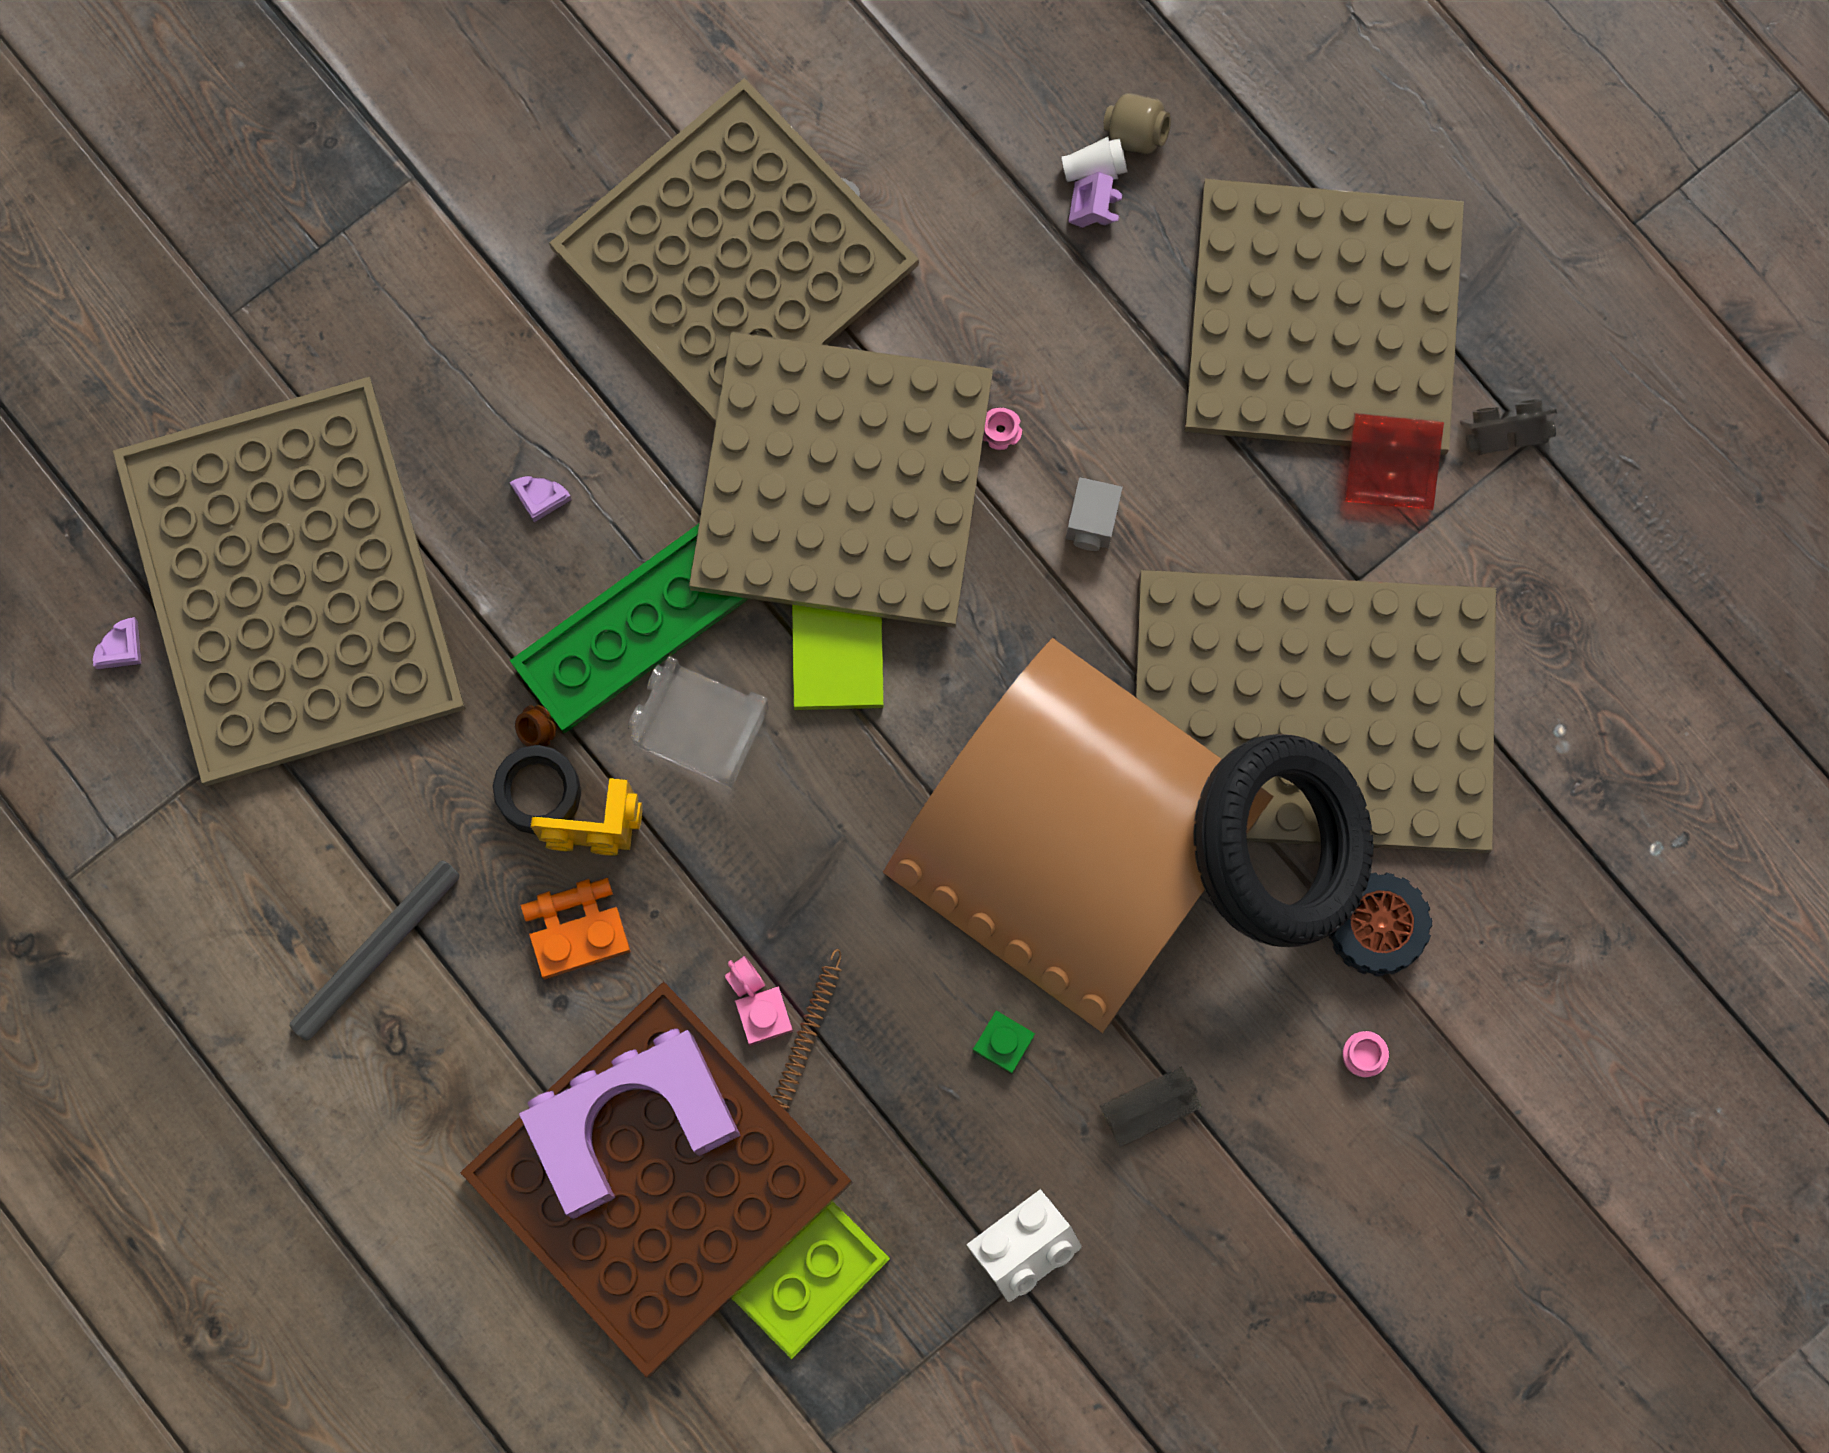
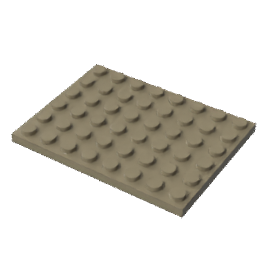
(288, 581)
(1365, 668)

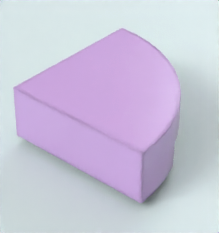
(539, 495)
(119, 646)

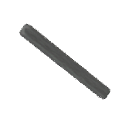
(374, 950)

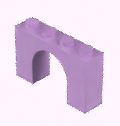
(564, 1122)

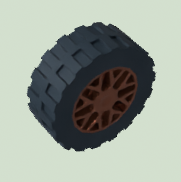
(1386, 927)

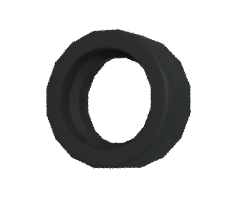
(530, 756)

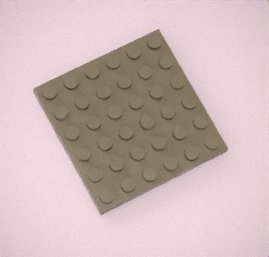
(728, 236)
(1321, 311)
(842, 480)

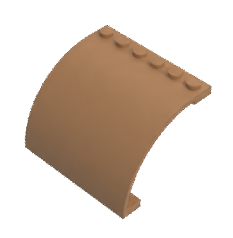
(1066, 834)

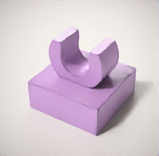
(1092, 200)

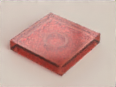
(1393, 461)

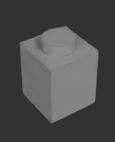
(1093, 514)

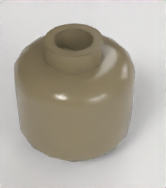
(1138, 123)

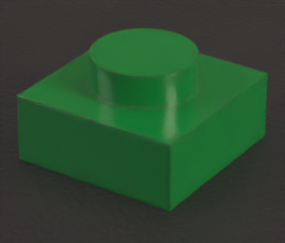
(1003, 1042)

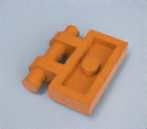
(579, 941)

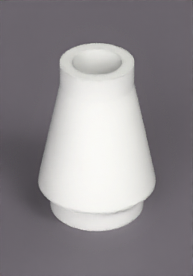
(1102, 156)

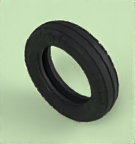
(1223, 846)

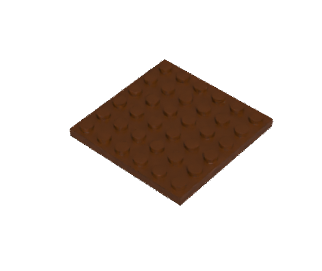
(680, 1223)

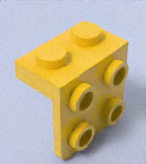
(621, 816)

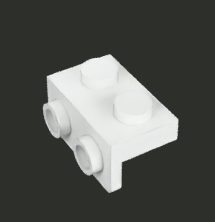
(1025, 1246)

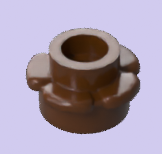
(535, 726)

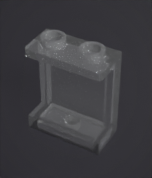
(697, 722)

